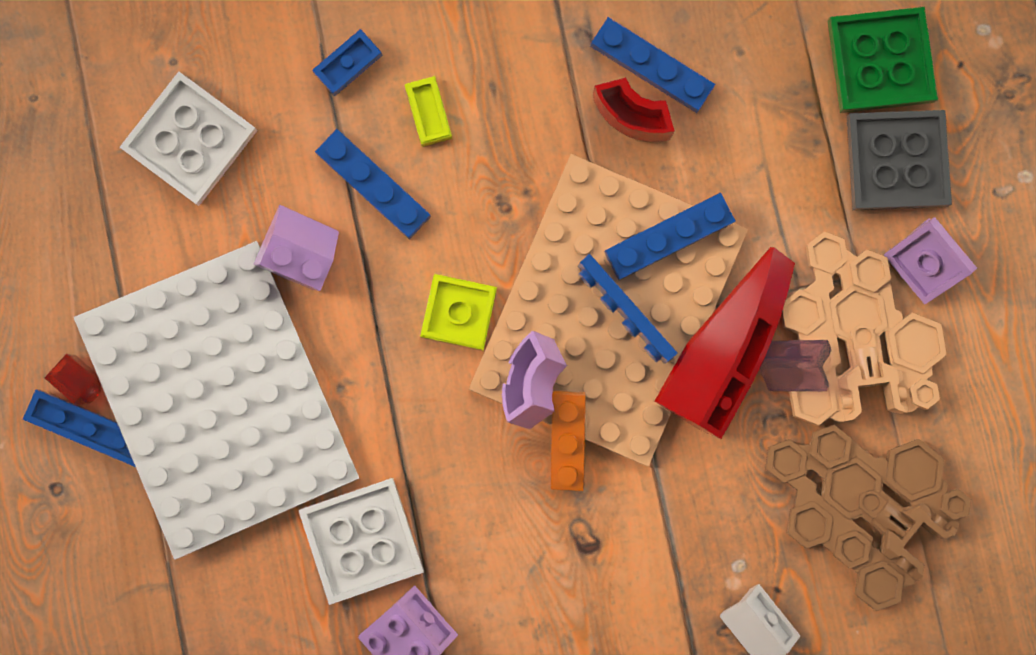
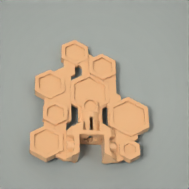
(859, 317)

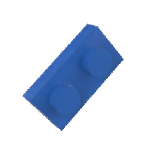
(347, 62)

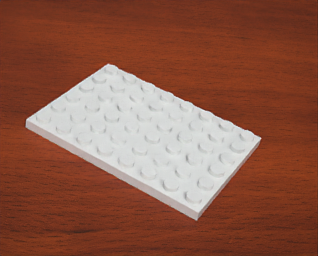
(215, 399)

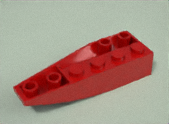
(729, 348)

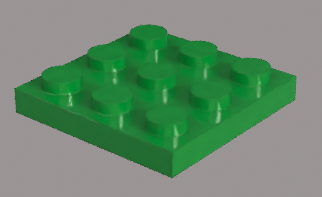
(882, 59)

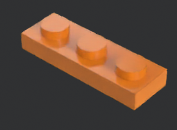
(568, 440)

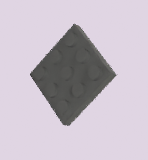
(899, 160)

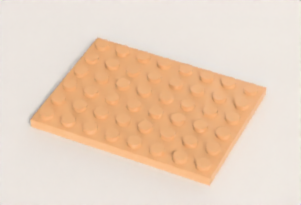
(676, 294)

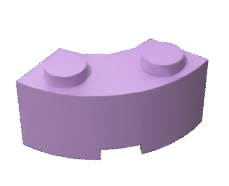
(531, 380)

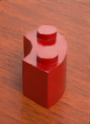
(633, 114)

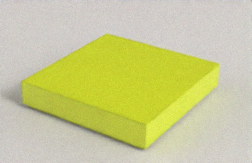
(458, 312)

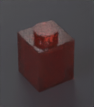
(75, 380)

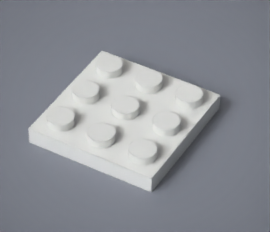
(188, 138)
(361, 541)

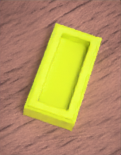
(428, 111)

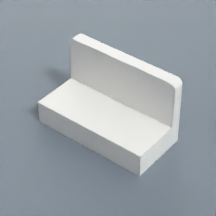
(760, 624)

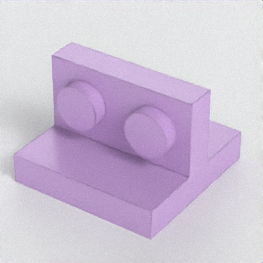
(930, 260)

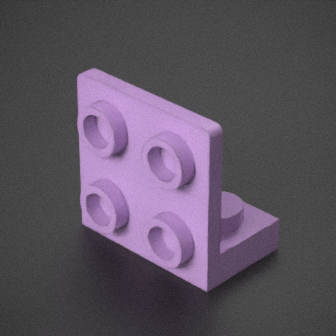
(409, 629)

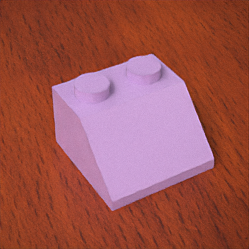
(298, 248)

